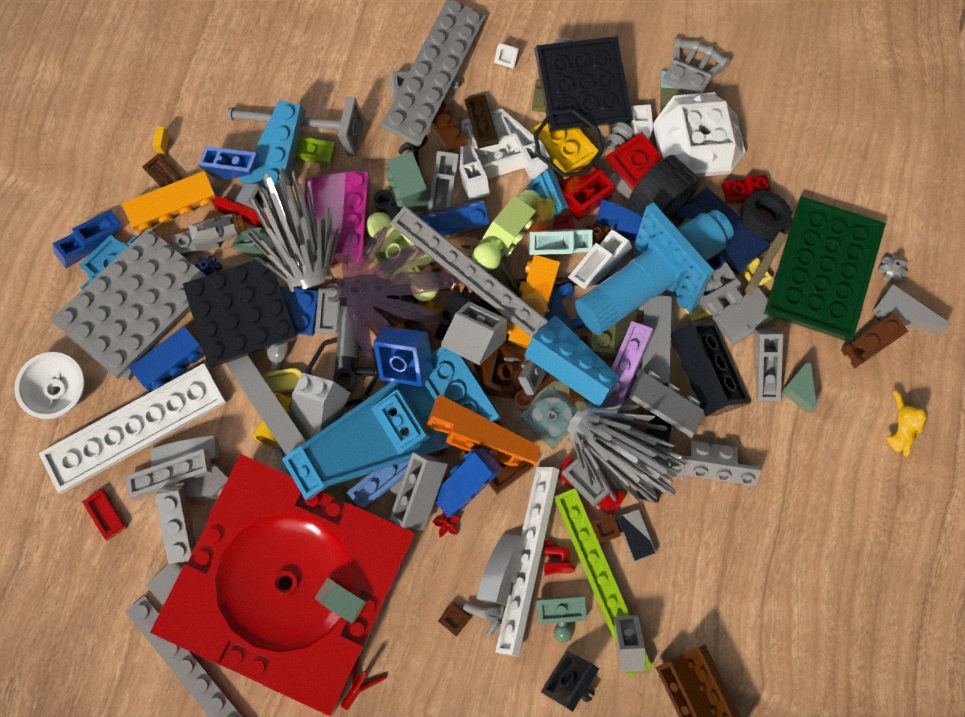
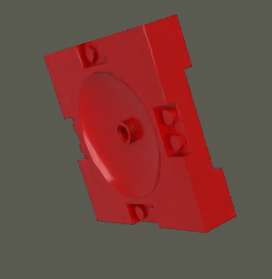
(231, 595)

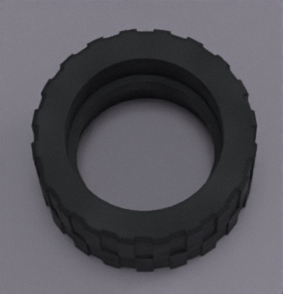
(667, 184)

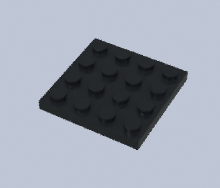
(583, 78)
(239, 312)

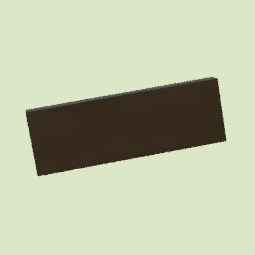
(481, 121)

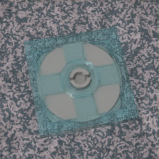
(550, 416)

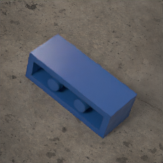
(457, 217)
(167, 360)
(467, 481)

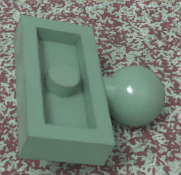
(560, 611)

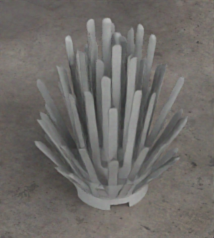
(301, 242)
(616, 447)

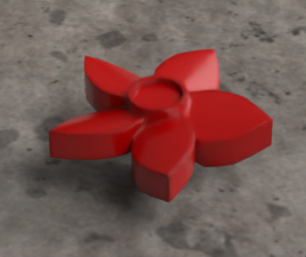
(446, 524)

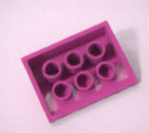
(349, 198)

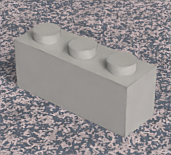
(418, 491)
(175, 523)

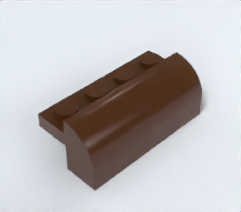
(696, 686)

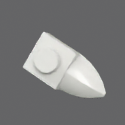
(642, 120)

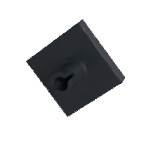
(571, 681)

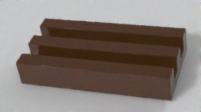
(152, 162)

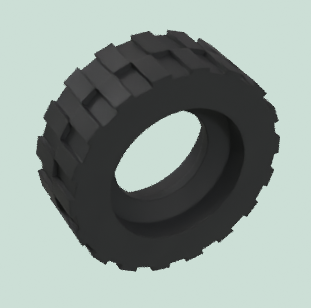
(773, 204)

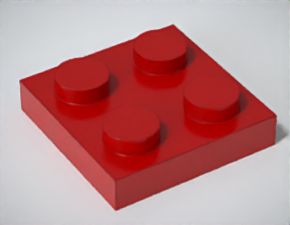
(634, 159)

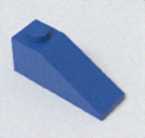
(227, 163)

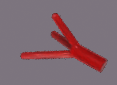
(356, 686)

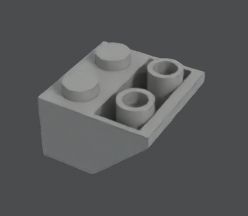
(475, 333)

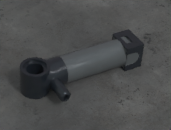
(347, 352)

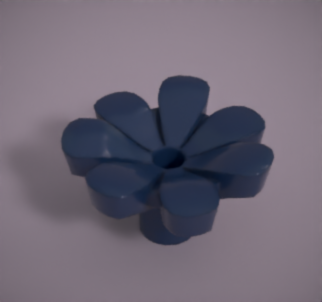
(208, 266)

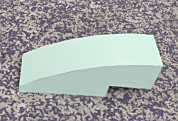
(560, 241)

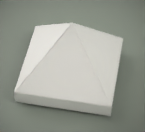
(506, 55)

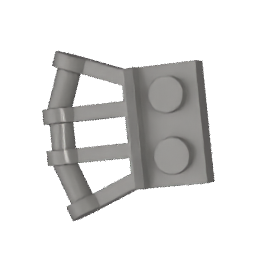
(688, 77)

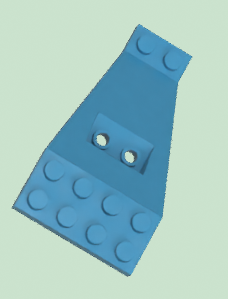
(374, 439)

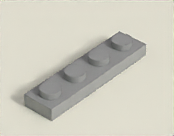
(169, 474)

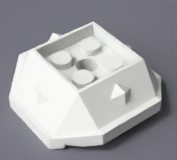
(679, 133)

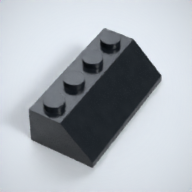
(709, 368)

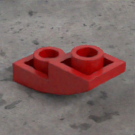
(739, 190)

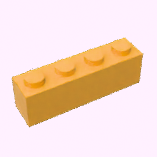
(169, 201)
(541, 276)

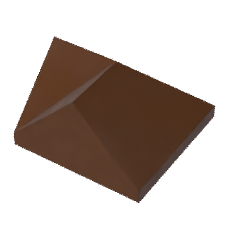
(501, 372)

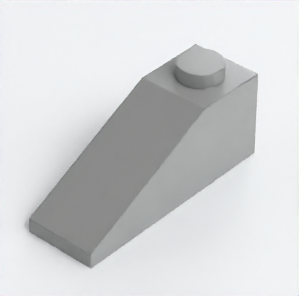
(909, 311)
(768, 364)

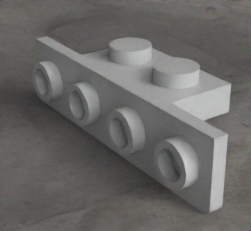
(716, 463)

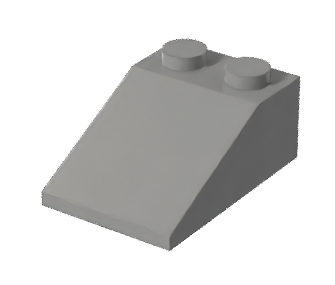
(316, 404)

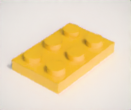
(567, 149)

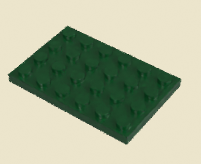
(825, 269)

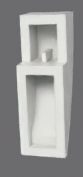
(600, 260)

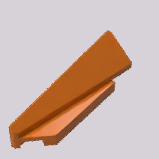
(472, 431)

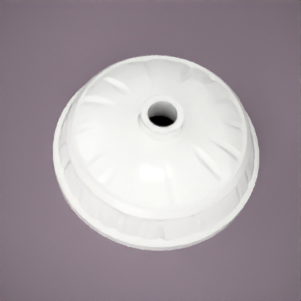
(41, 377)

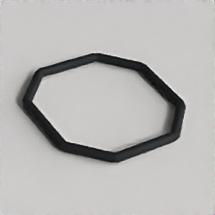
(550, 164)
(369, 388)

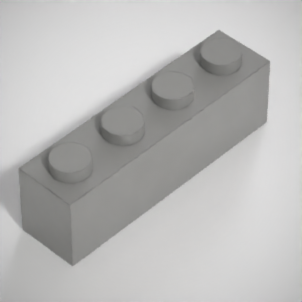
(657, 315)

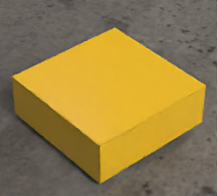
(161, 141)

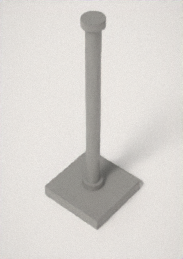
(349, 126)

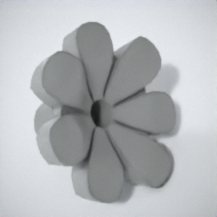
(893, 268)

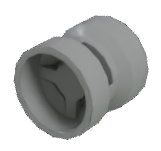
(620, 135)

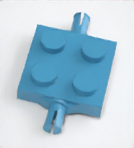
(103, 256)

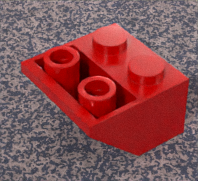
(586, 192)

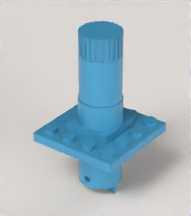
(664, 261)

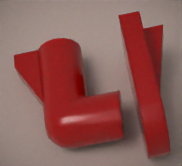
(564, 565)

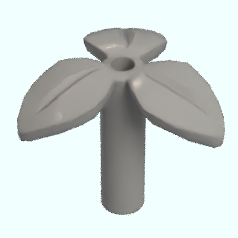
(490, 614)

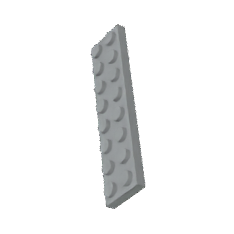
(432, 72)

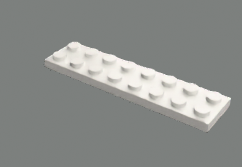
(131, 428)

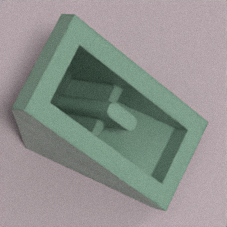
(802, 390)
(340, 600)

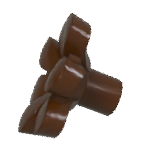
(598, 233)

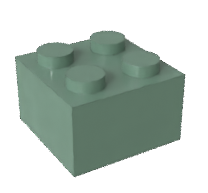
(407, 182)

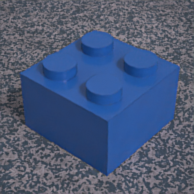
(403, 356)

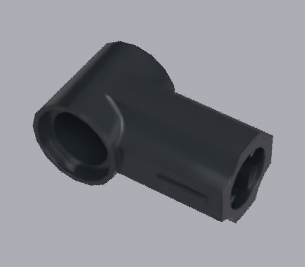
(391, 208)

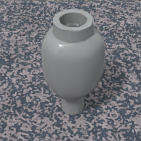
(277, 354)

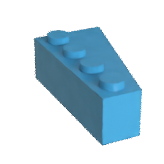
(278, 144)
(572, 362)

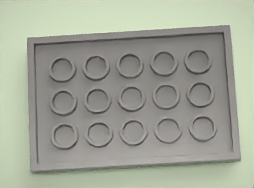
(129, 303)

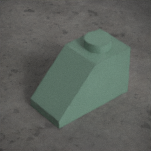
(245, 245)

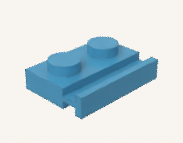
(548, 187)

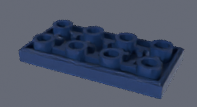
(743, 246)

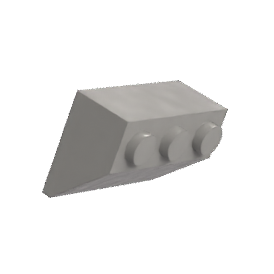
(666, 402)

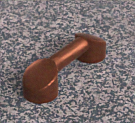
(523, 401)

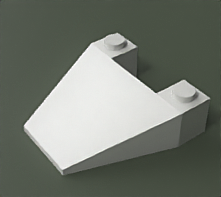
(513, 152)

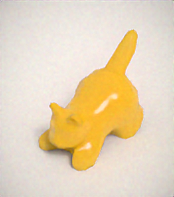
(910, 422)

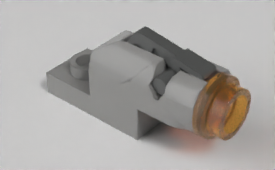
(208, 234)

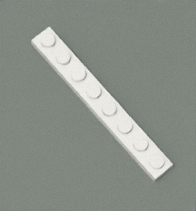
(534, 530)

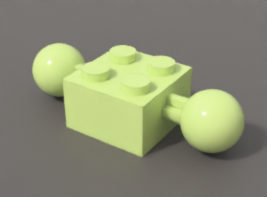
(506, 231)
(393, 243)

